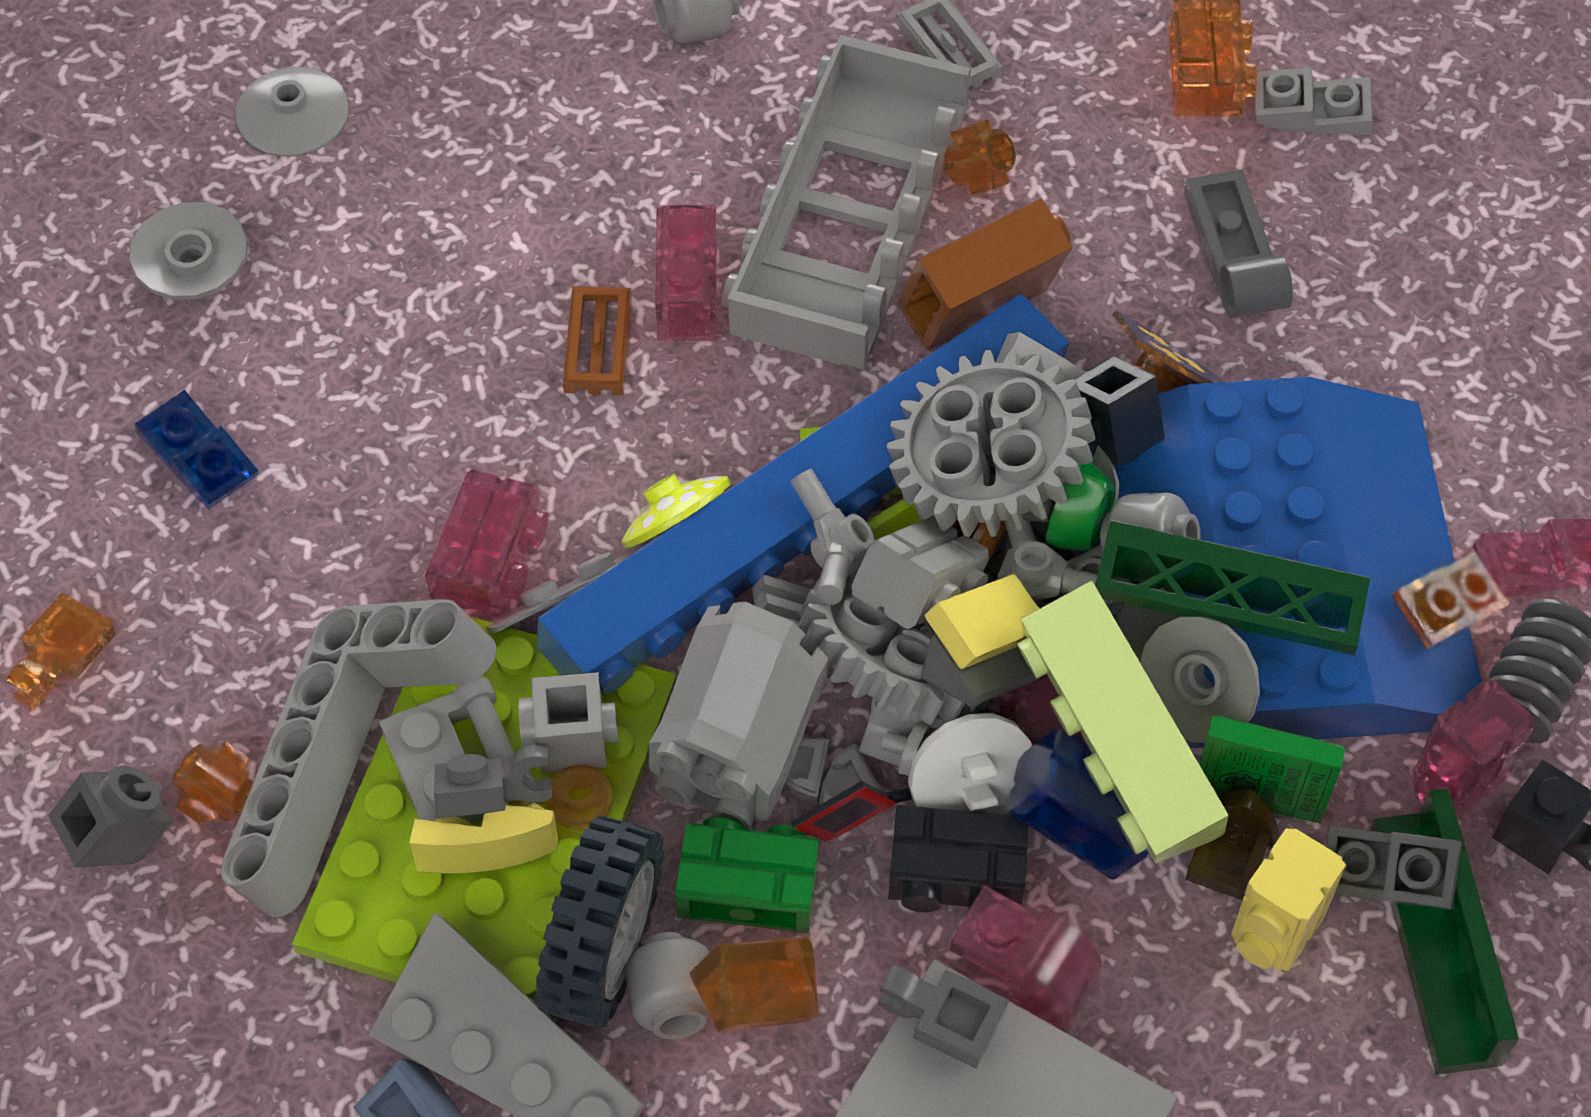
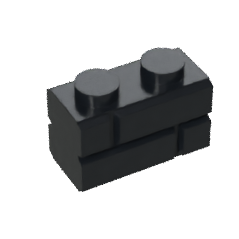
(953, 855)

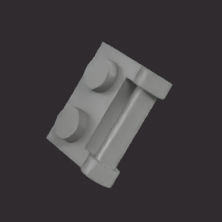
(427, 738)

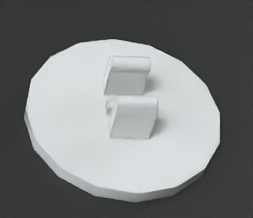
(968, 764)

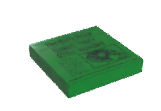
(1281, 767)

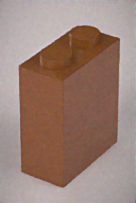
(983, 272)

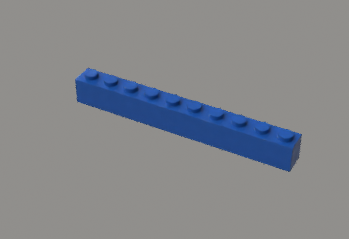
(757, 524)

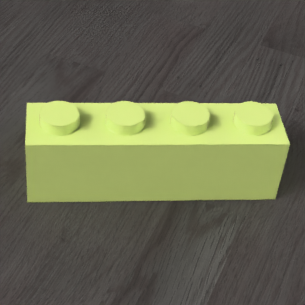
(1124, 725)

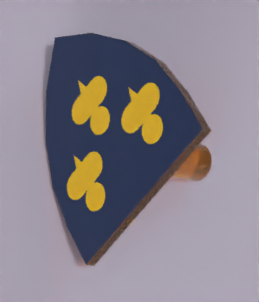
(1159, 351)

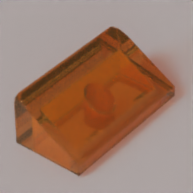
(758, 983)

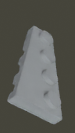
(489, 1037)

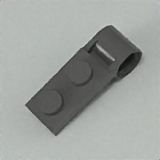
(1236, 245)

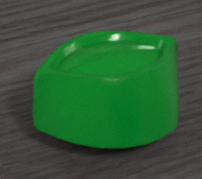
(1079, 520)

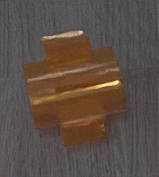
(980, 157)
(212, 782)

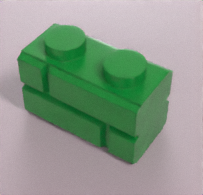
(747, 875)

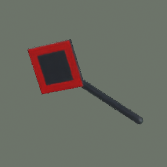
(848, 810)

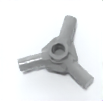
(839, 539)
(1039, 567)

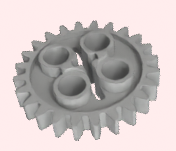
(952, 435)
(877, 656)

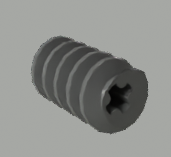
(1545, 661)

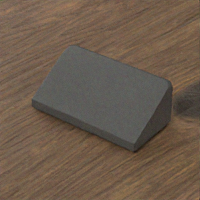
(977, 681)

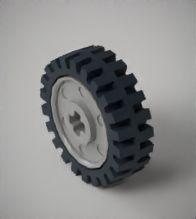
(598, 921)

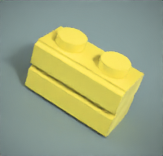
(1286, 900)

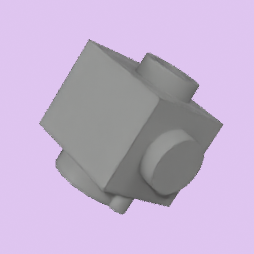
(568, 720)

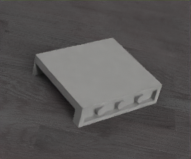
(1024, 1073)

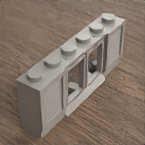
(870, 107)

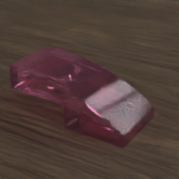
(1541, 560)

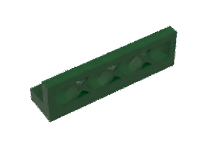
(1233, 577)
(1456, 995)

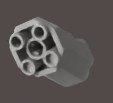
(736, 714)

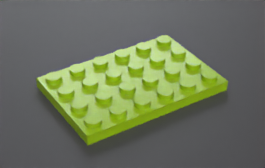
(376, 902)

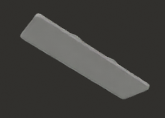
(549, 593)

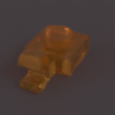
(59, 641)

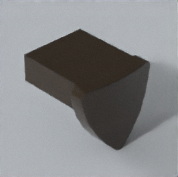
(1234, 857)

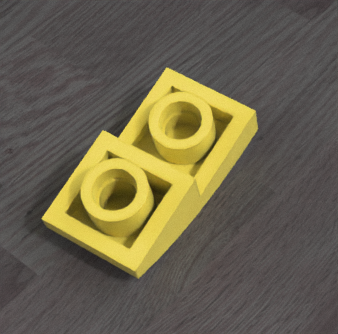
(503, 841)

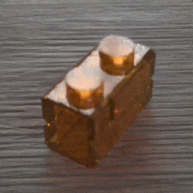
(1209, 58)

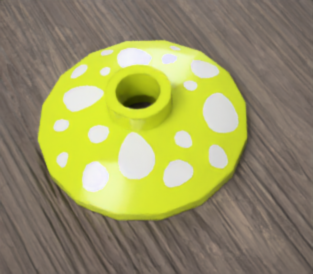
(670, 504)

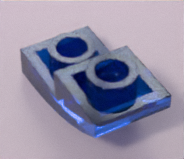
(196, 450)

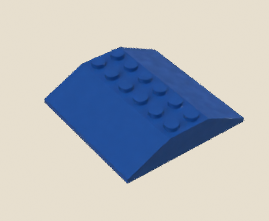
(1334, 485)

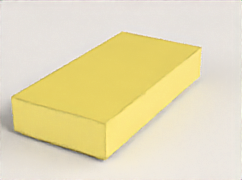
(982, 620)

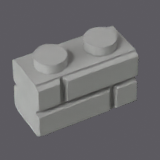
(917, 570)

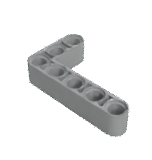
(324, 728)

